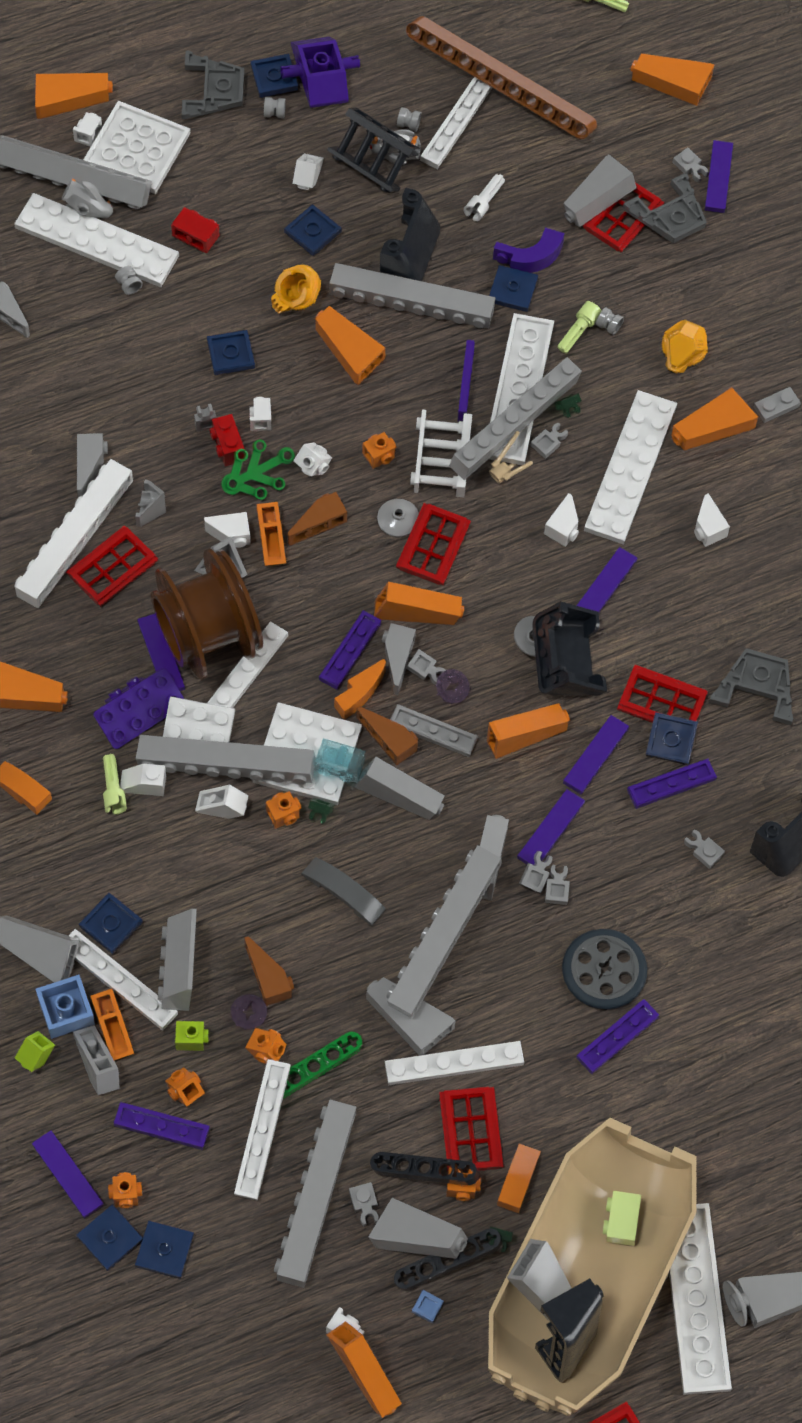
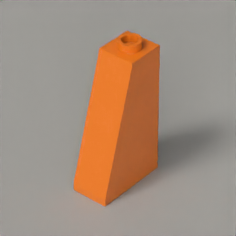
(673, 76)
(70, 92)
(350, 345)
(714, 421)
(419, 605)
(29, 690)
(525, 729)
(364, 1368)

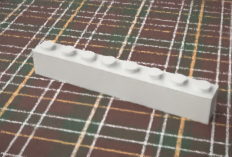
(74, 533)

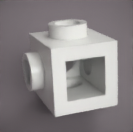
(313, 459)

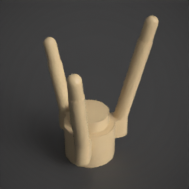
(503, 471)

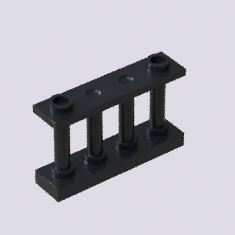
(390, 139)

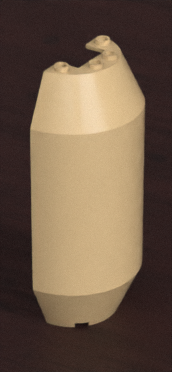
(628, 1275)

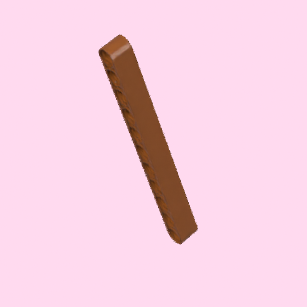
(510, 78)

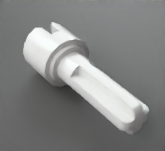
(479, 204)

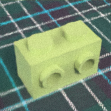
(623, 1218)

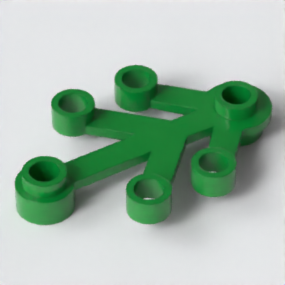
(255, 471)

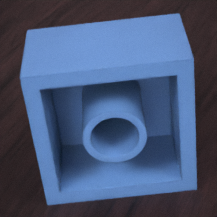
(65, 1006)

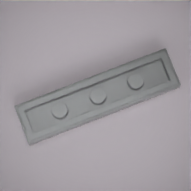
(435, 730)

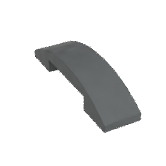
(345, 889)

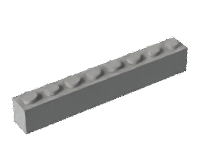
(62, 168)
(411, 296)
(515, 418)
(227, 759)
(444, 931)
(316, 1193)

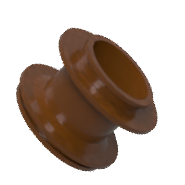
(206, 613)

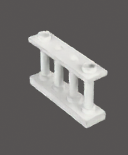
(463, 428)

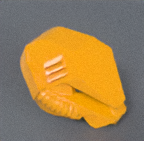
(296, 289)
(684, 345)

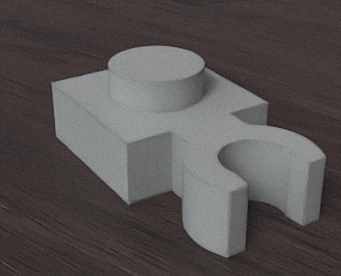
(690, 163)
(204, 418)
(548, 442)
(423, 666)
(706, 851)
(535, 875)
(556, 888)
(364, 1200)

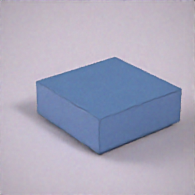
(427, 1306)

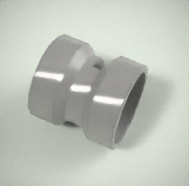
(274, 107)
(408, 119)
(129, 281)
(609, 321)

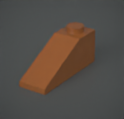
(321, 516)
(391, 736)
(270, 975)

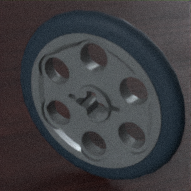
(618, 943)

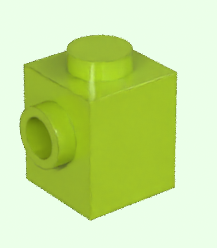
(191, 1035)
(34, 1051)

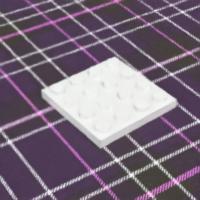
(138, 144)
(305, 730)

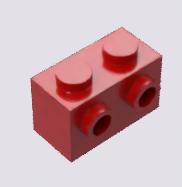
(195, 230)
(227, 438)

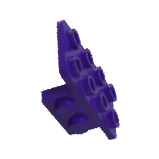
(136, 707)

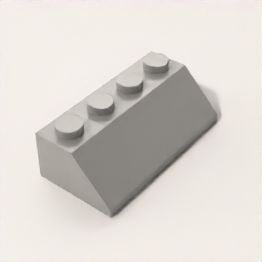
(178, 961)

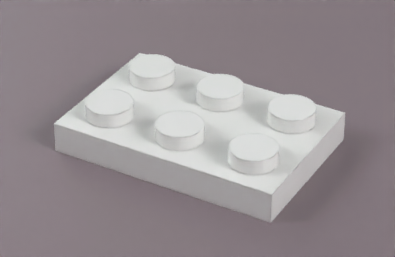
(198, 720)

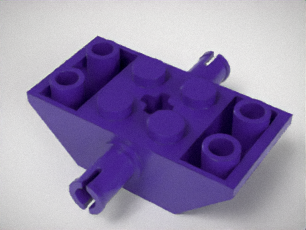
(321, 70)

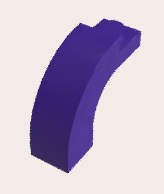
(533, 258)

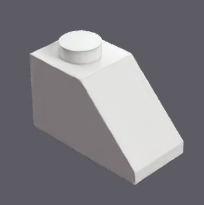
(307, 171)
(563, 523)
(710, 523)
(228, 526)
(144, 779)
(222, 802)

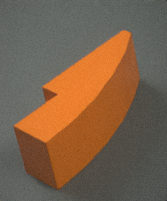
(271, 533)
(359, 689)
(23, 788)
(111, 1024)
(518, 1178)

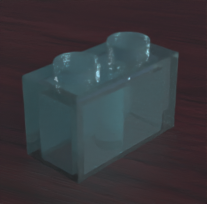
(339, 761)

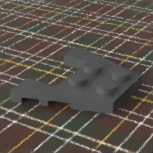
(221, 88)
(674, 219)
(762, 676)

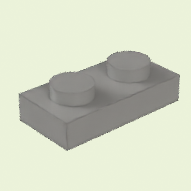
(777, 404)

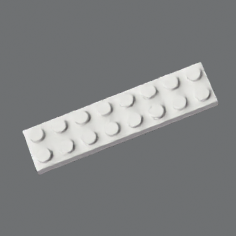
(96, 239)
(520, 371)
(630, 467)
(699, 1310)

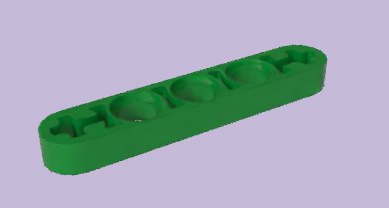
(325, 1063)

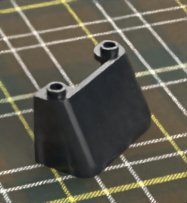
(412, 255)
(564, 651)
(778, 846)
(574, 1326)

